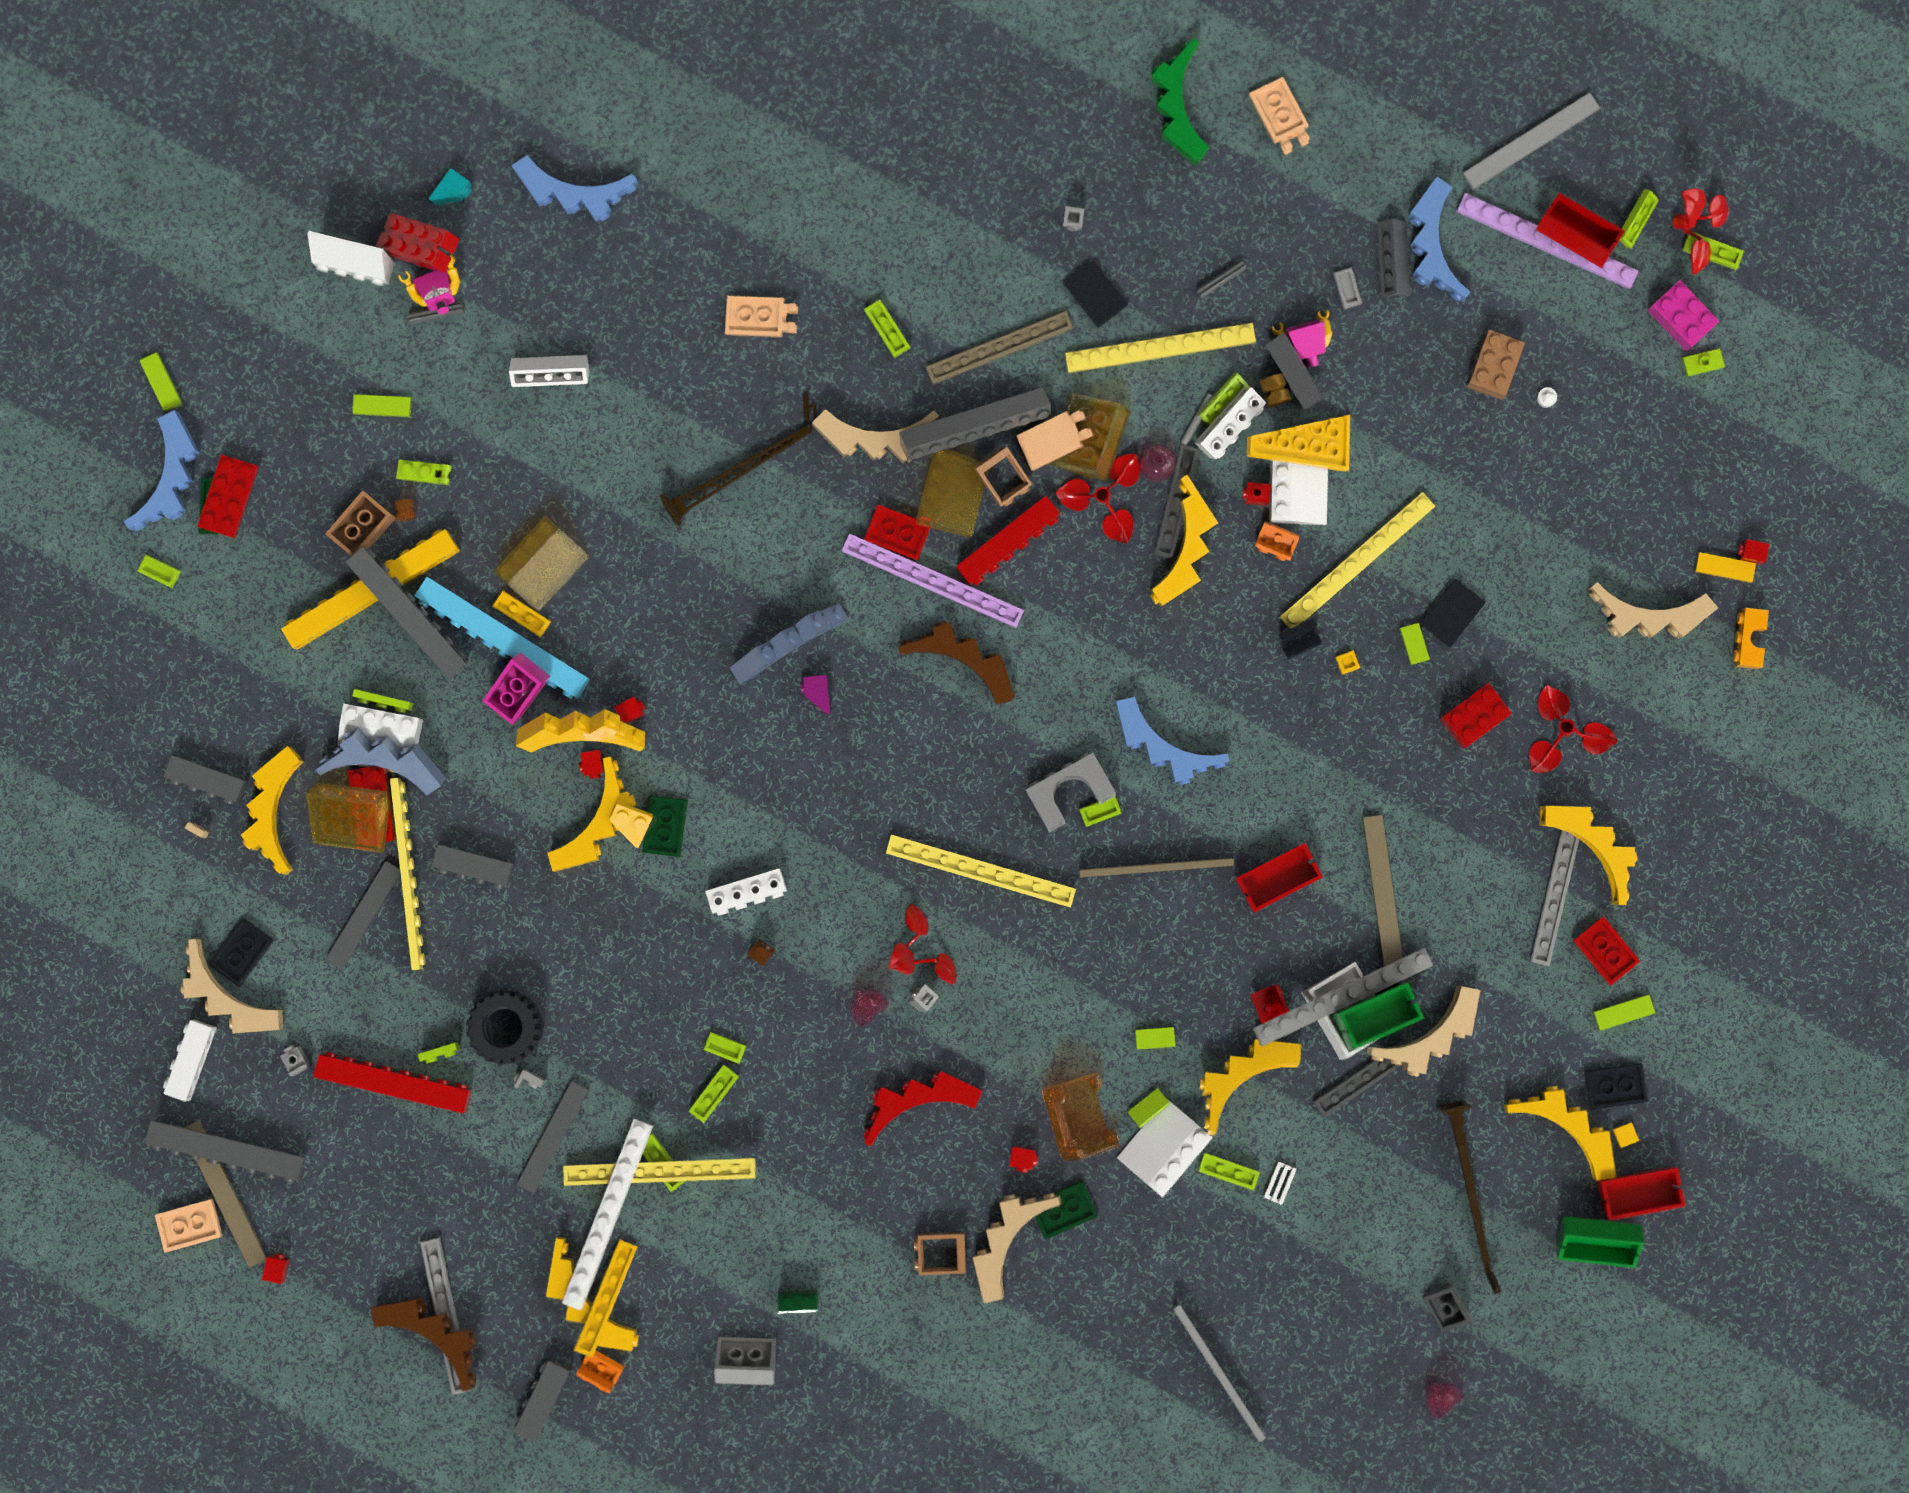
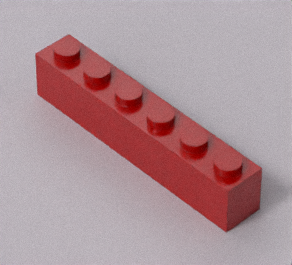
(1008, 540)

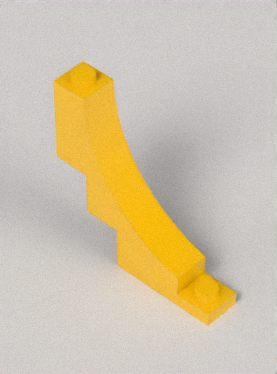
(1197, 520)
(560, 1276)

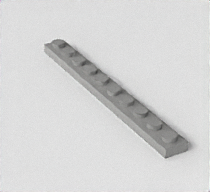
(1342, 997)

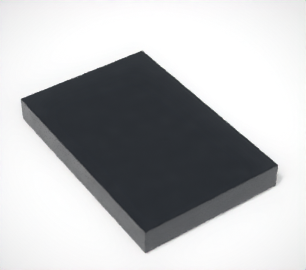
(1095, 294)
(1452, 613)
(241, 952)
(1616, 1086)

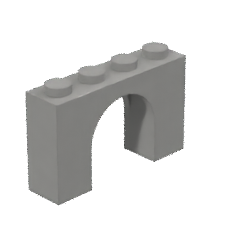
(1086, 770)

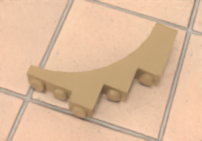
(846, 438)
(1650, 622)
(219, 1002)
(1457, 1019)
(990, 1263)

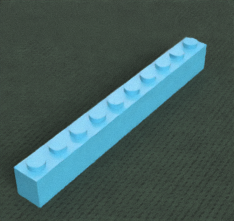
(500, 636)

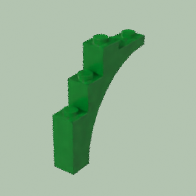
(1179, 132)

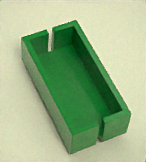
(1378, 1016)
(1599, 1242)

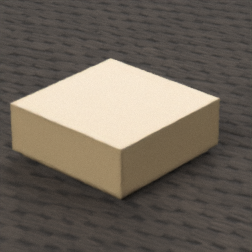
(196, 829)

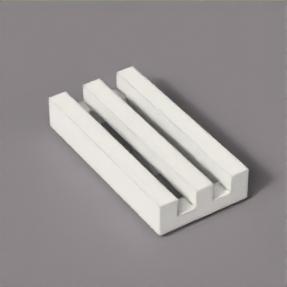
(1274, 1198)

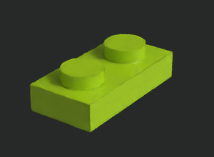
(447, 1051)

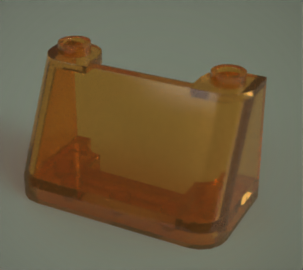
(1078, 1118)

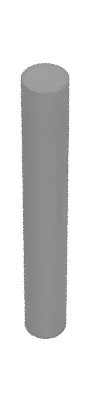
(1195, 422)

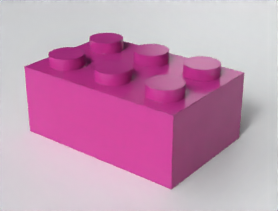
(1683, 315)
(516, 688)

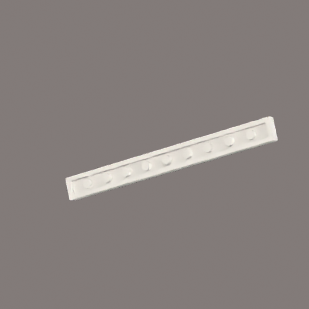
(607, 1214)

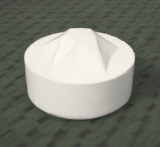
(1546, 397)

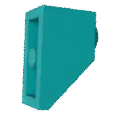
(451, 189)

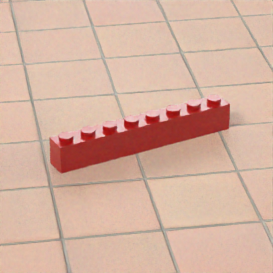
(392, 1083)

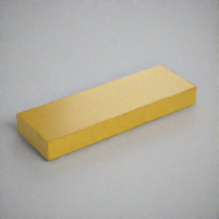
(1725, 567)
(521, 613)

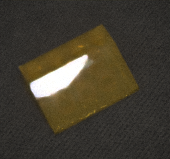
(1098, 452)
(951, 494)
(541, 564)
(348, 816)

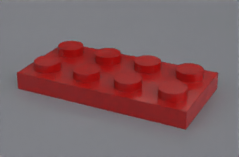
(228, 496)
(375, 779)

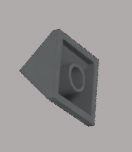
(1447, 1308)

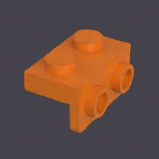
(1277, 541)
(600, 1371)

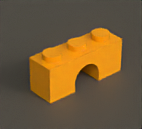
(1747, 654)

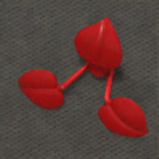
(1694, 203)
(1076, 493)
(1552, 705)
(902, 958)

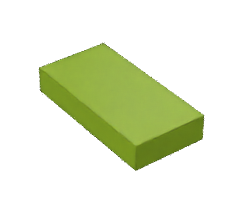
(159, 571)
(1414, 644)
(1096, 813)
(1155, 1038)
(725, 1047)
(1148, 1108)

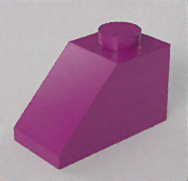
(817, 691)

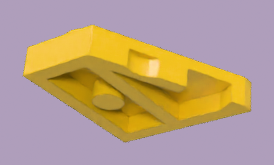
(630, 822)

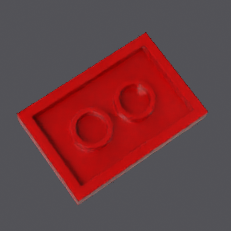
(897, 533)
(1606, 951)

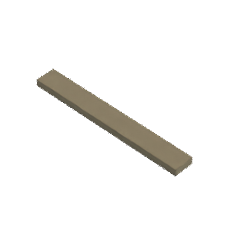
(999, 347)
(1156, 867)
(1382, 889)
(231, 1207)

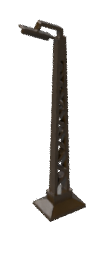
(677, 508)
(1454, 1111)

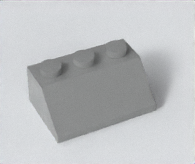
(745, 1361)

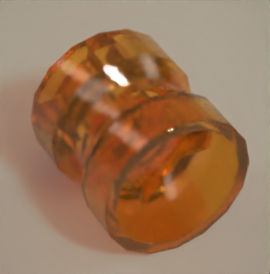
(405, 510)

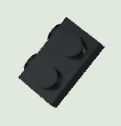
(1299, 638)

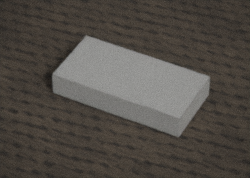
(1347, 288)

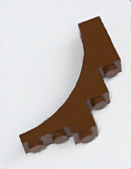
(943, 642)
(436, 1328)

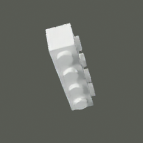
(549, 371)
(1230, 423)
(746, 891)
(190, 1060)

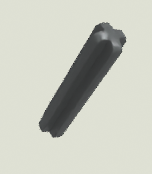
(1221, 279)
(425, 315)

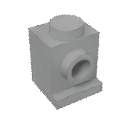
(1073, 218)
(923, 998)
(301, 1060)

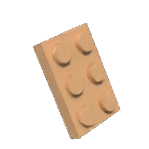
(188, 1225)

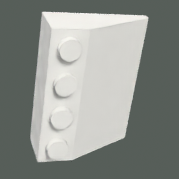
(350, 258)
(1297, 494)
(375, 723)
(1328, 1022)
(1164, 1148)

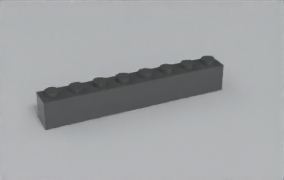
(975, 424)
(406, 612)
(224, 1150)

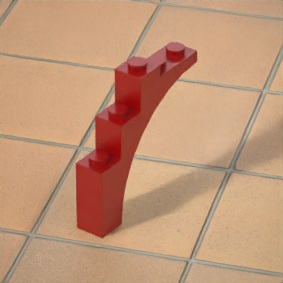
(891, 1103)

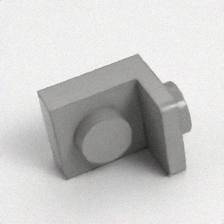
(532, 1079)

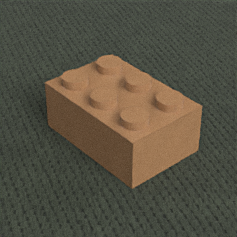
(1495, 364)
(360, 524)

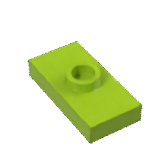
(1703, 362)

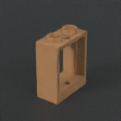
(993, 459)
(919, 1262)

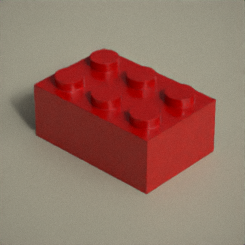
(1475, 716)

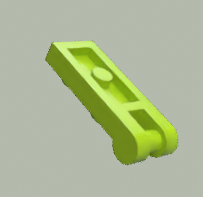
(423, 472)

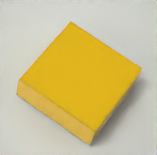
(1347, 662)
(1625, 1135)

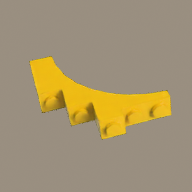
(578, 727)
(264, 807)
(1599, 839)
(583, 848)
(1239, 1070)
(1594, 1144)

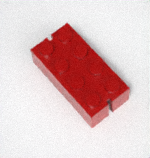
(1580, 230)
(417, 242)
(1278, 878)
(1641, 1193)

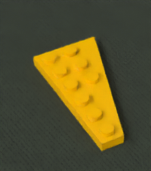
(1313, 444)

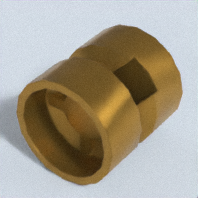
(1275, 390)

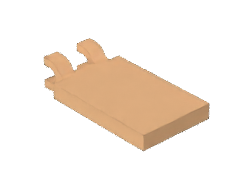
(1280, 114)
(759, 316)
(1053, 439)

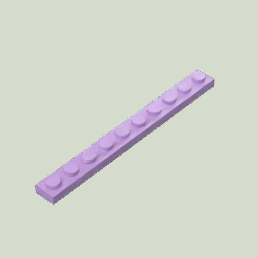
(1527, 232)
(932, 580)

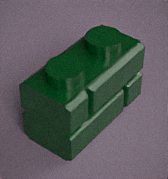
(798, 1301)

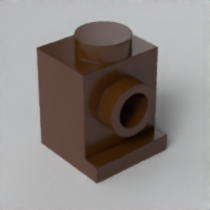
(761, 952)

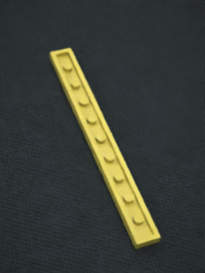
(1160, 347)
(1357, 561)
(980, 871)
(408, 882)
(664, 1171)

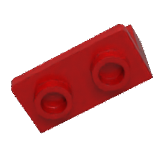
(1269, 1003)

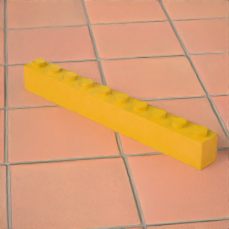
(359, 597)

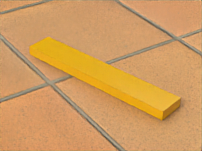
(605, 1298)

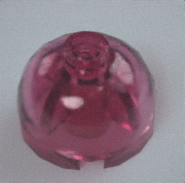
(1154, 470)
(867, 1005)
(1442, 1399)

